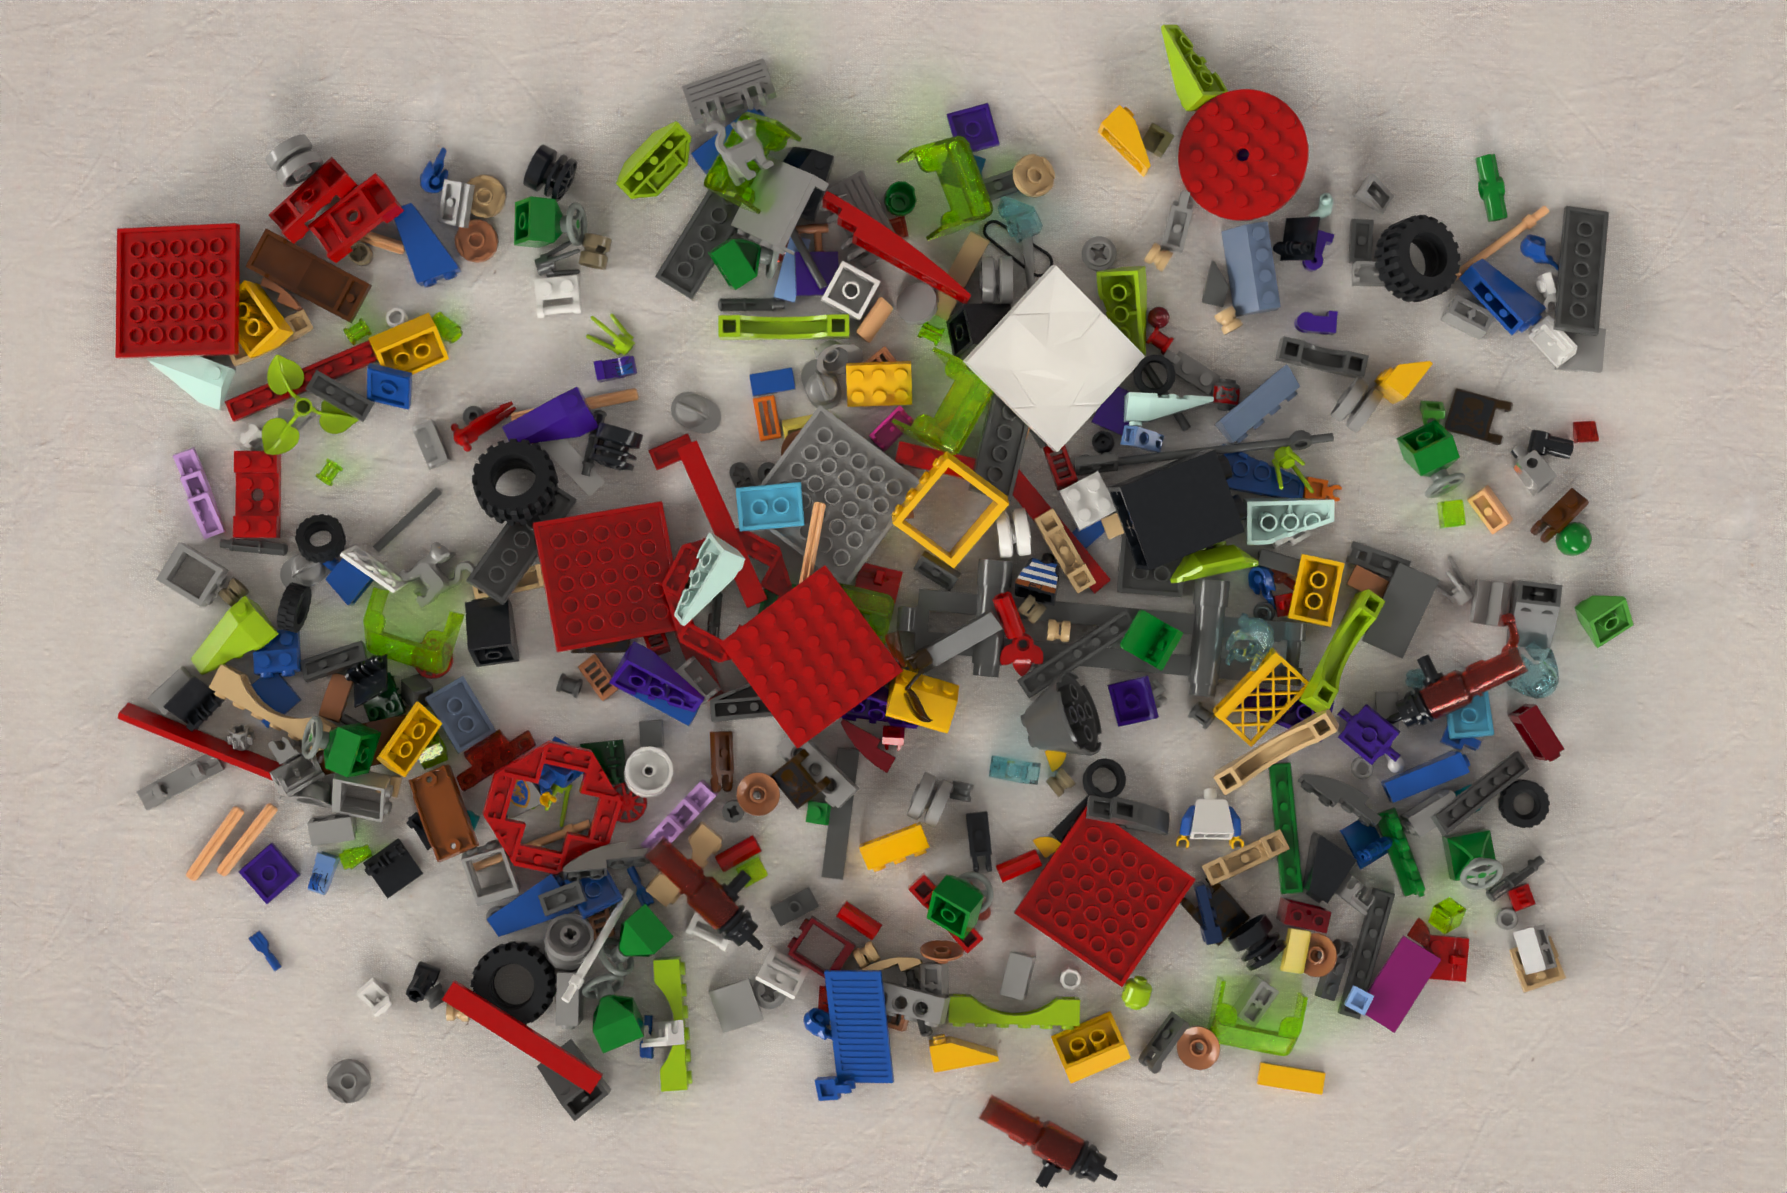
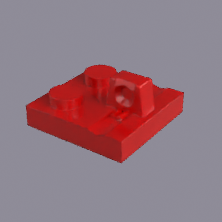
(879, 579)
(1453, 956)

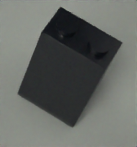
(972, 324)
(491, 632)
(1325, 868)

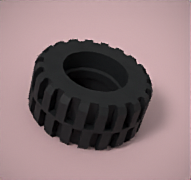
(1438, 252)
(508, 457)
(534, 962)

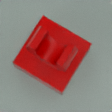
(1282, 604)
(893, 736)
(1521, 897)

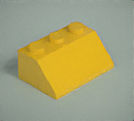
(260, 322)
(410, 345)
(1400, 380)
(1316, 590)
(936, 696)
(409, 740)
(894, 847)
(1090, 1047)

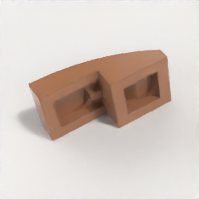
(285, 297)
(1363, 579)
(335, 698)

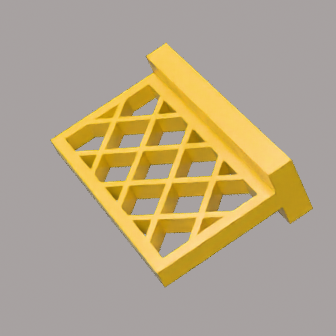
(1247, 685)

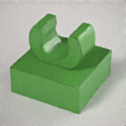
(1432, 409)

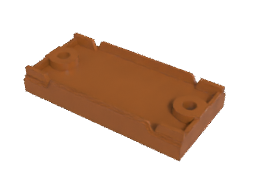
(443, 813)

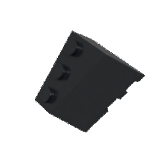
(816, 163)

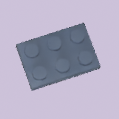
(461, 714)

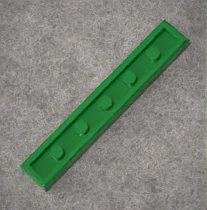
(1285, 820)

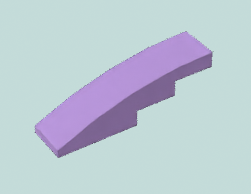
(199, 493)
(683, 814)

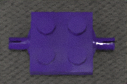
(1369, 734)

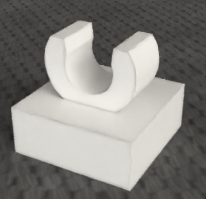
(252, 438)

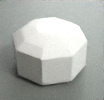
(396, 317)
(1070, 978)

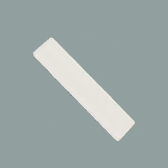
(571, 462)

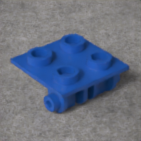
(1365, 843)

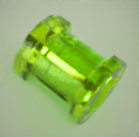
(357, 331)
(931, 333)
(335, 470)

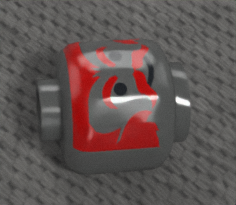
(1226, 394)

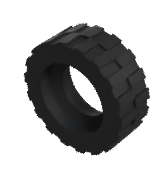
(320, 553)
(294, 607)
(1540, 808)

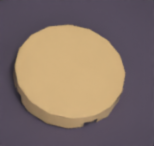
(1033, 175)
(488, 196)

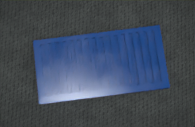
(859, 1025)

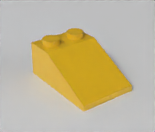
(1123, 134)
(955, 1053)

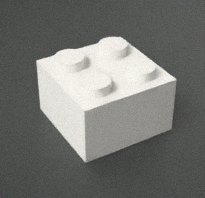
(850, 291)
(1087, 501)

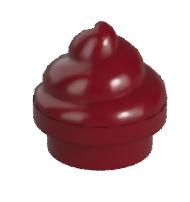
(1158, 317)

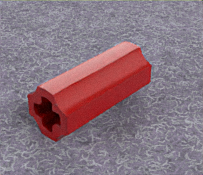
(1008, 615)
(738, 853)
(1018, 865)
(859, 920)

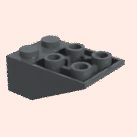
(1535, 612)
(571, 1097)

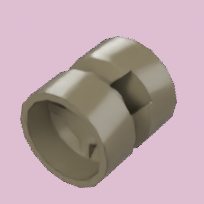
(595, 251)

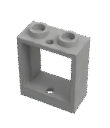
(175, 562)
(358, 807)
(1418, 819)
(497, 891)
(568, 1014)

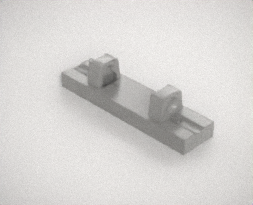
(180, 780)

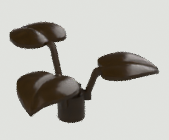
(915, 662)

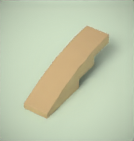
(962, 270)

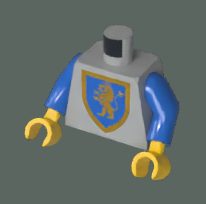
(527, 796)

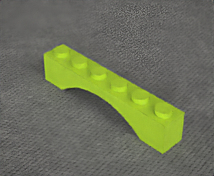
(783, 328)
(1326, 678)
(668, 977)
(1058, 1012)

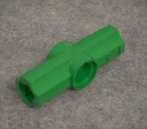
(1491, 188)

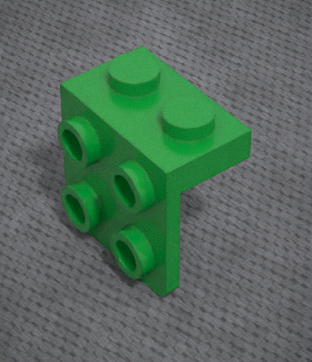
(1151, 639)

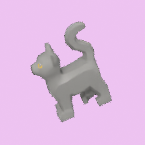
(741, 153)
(432, 576)

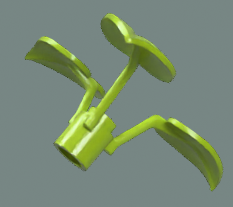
(278, 435)

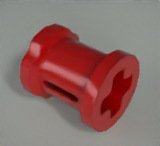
(1159, 340)

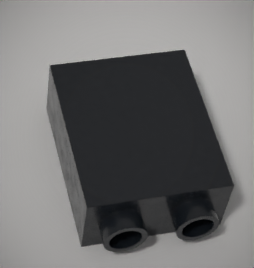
(1178, 508)

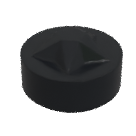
(1103, 442)

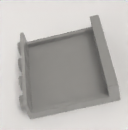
(781, 197)

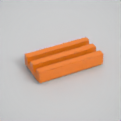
(770, 436)

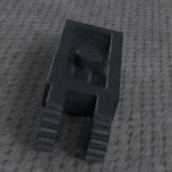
(979, 838)

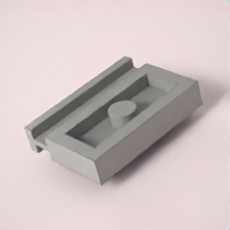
(456, 203)

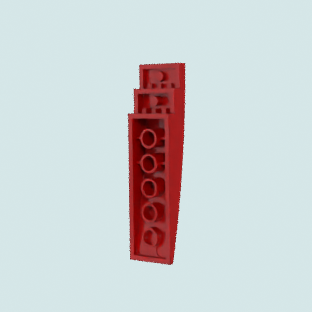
(892, 248)

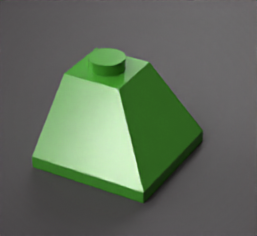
(1604, 617)

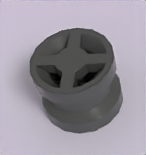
(961, 791)
(735, 810)
(435, 996)

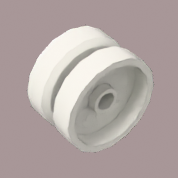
(1015, 532)
(641, 783)

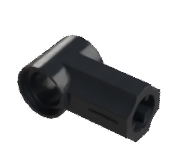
(1550, 445)
(423, 978)

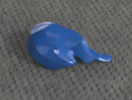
(432, 179)
(1534, 248)
(1262, 578)
(816, 1022)

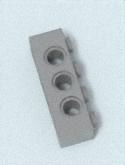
(845, 786)
(936, 1004)

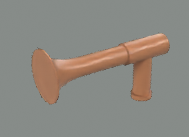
(817, 230)

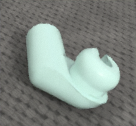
(1325, 206)

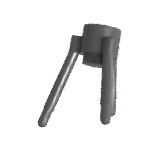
(546, 262)

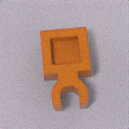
(1320, 489)

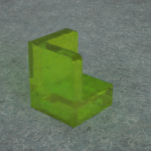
(1451, 513)
(434, 753)
(754, 869)
(1447, 915)

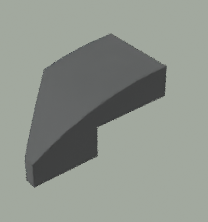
(1216, 287)

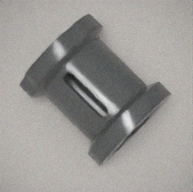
(569, 685)
(1201, 715)

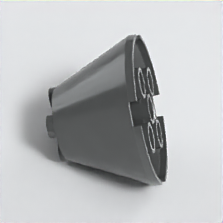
(1064, 718)

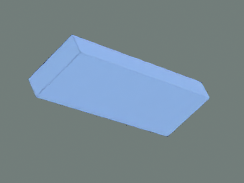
(785, 286)

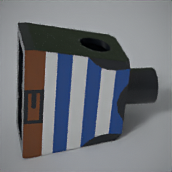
(1039, 579)

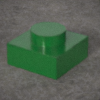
(818, 813)

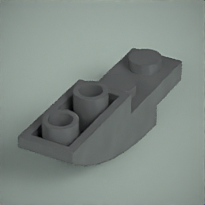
(1333, 791)
(1128, 813)
(595, 862)

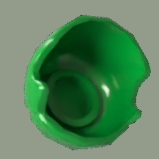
(900, 198)
(1574, 539)

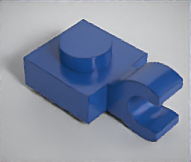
(1458, 744)
(830, 1088)

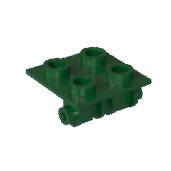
(386, 704)
(610, 757)

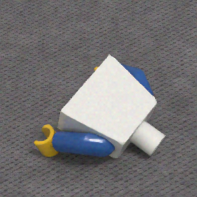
(1211, 820)

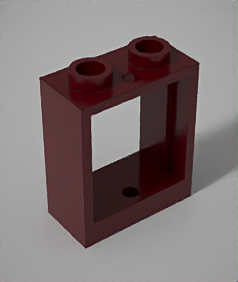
(1536, 732)
(1303, 915)
(805, 927)

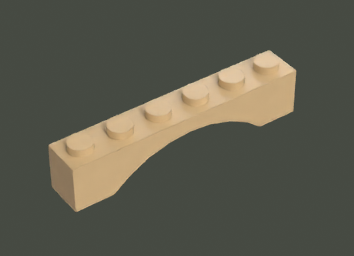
(236, 686)
(1284, 744)

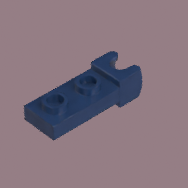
(1210, 931)

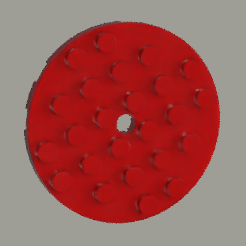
(1275, 160)

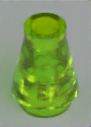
(448, 329)
(354, 856)

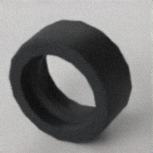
(1154, 359)
(1113, 766)

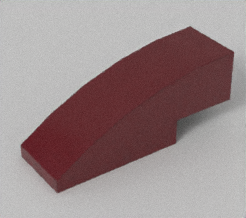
(867, 745)

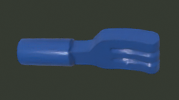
(643, 896)
(262, 945)
(647, 1052)

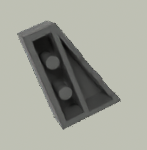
(738, 705)

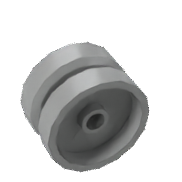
(294, 160)
(996, 279)
(1353, 402)
(927, 798)
(568, 941)

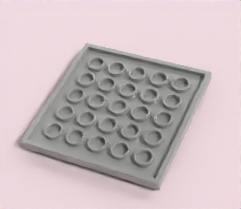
(853, 482)

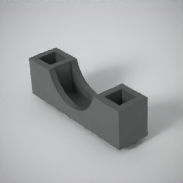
(1323, 359)

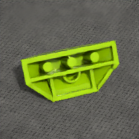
(655, 162)
(1212, 561)

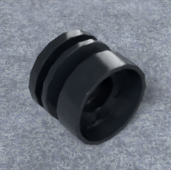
(546, 171)
(616, 446)
(1258, 944)

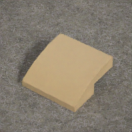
(1539, 979)

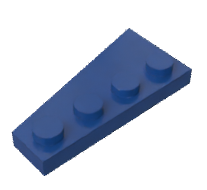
(1260, 478)

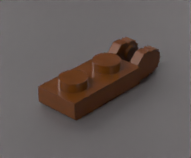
(1560, 515)
(721, 761)

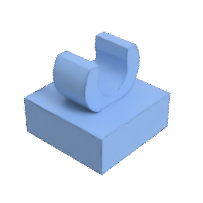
(1358, 1000)

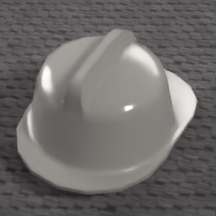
(833, 357)
(819, 387)
(695, 412)
(302, 571)
(313, 794)

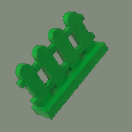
(1401, 854)

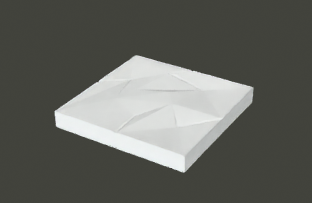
(1054, 358)

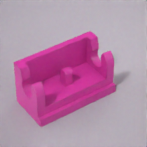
(887, 432)

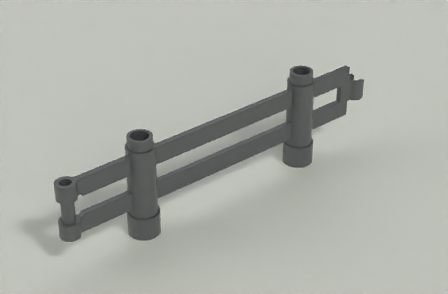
(1206, 625)

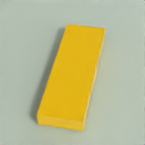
(1291, 1078)

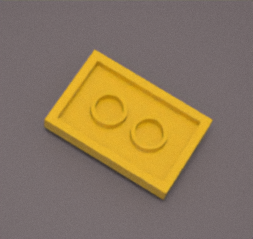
(879, 383)

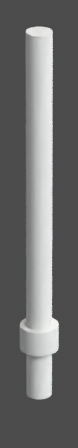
(577, 979)

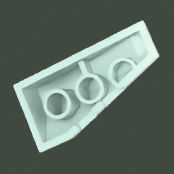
(198, 376)
(1147, 407)
(1284, 517)
(714, 571)

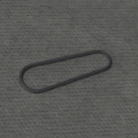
(1007, 253)

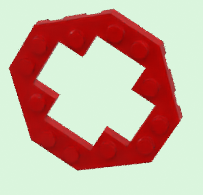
(775, 580)
(529, 769)

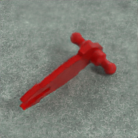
(480, 425)

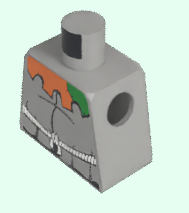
(1538, 476)

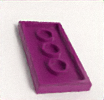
(1400, 983)

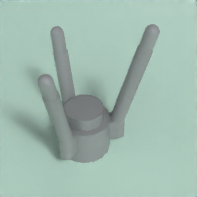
(1461, 591)

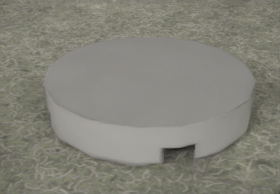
(917, 303)
(348, 1081)

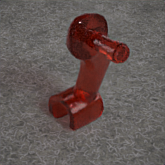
(1509, 620)

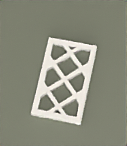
(371, 566)

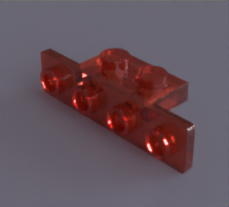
(492, 755)

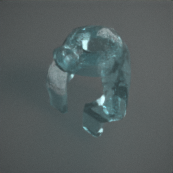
(1260, 639)
(1541, 678)

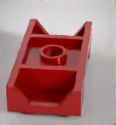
(310, 198)
(374, 205)
(253, 517)

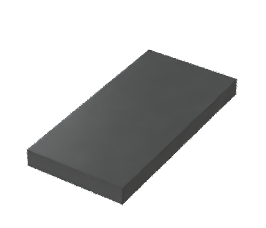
(1403, 609)

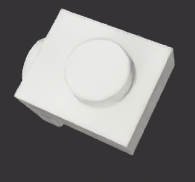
(375, 997)

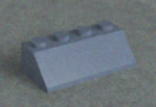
(1251, 269)
(1258, 404)

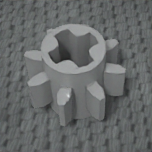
(240, 737)

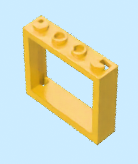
(974, 533)

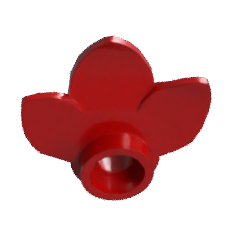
(1021, 656)

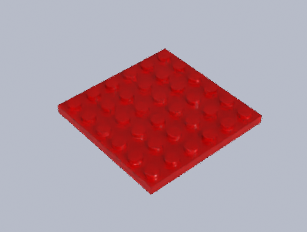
(177, 291)
(606, 575)
(811, 656)
(1104, 896)

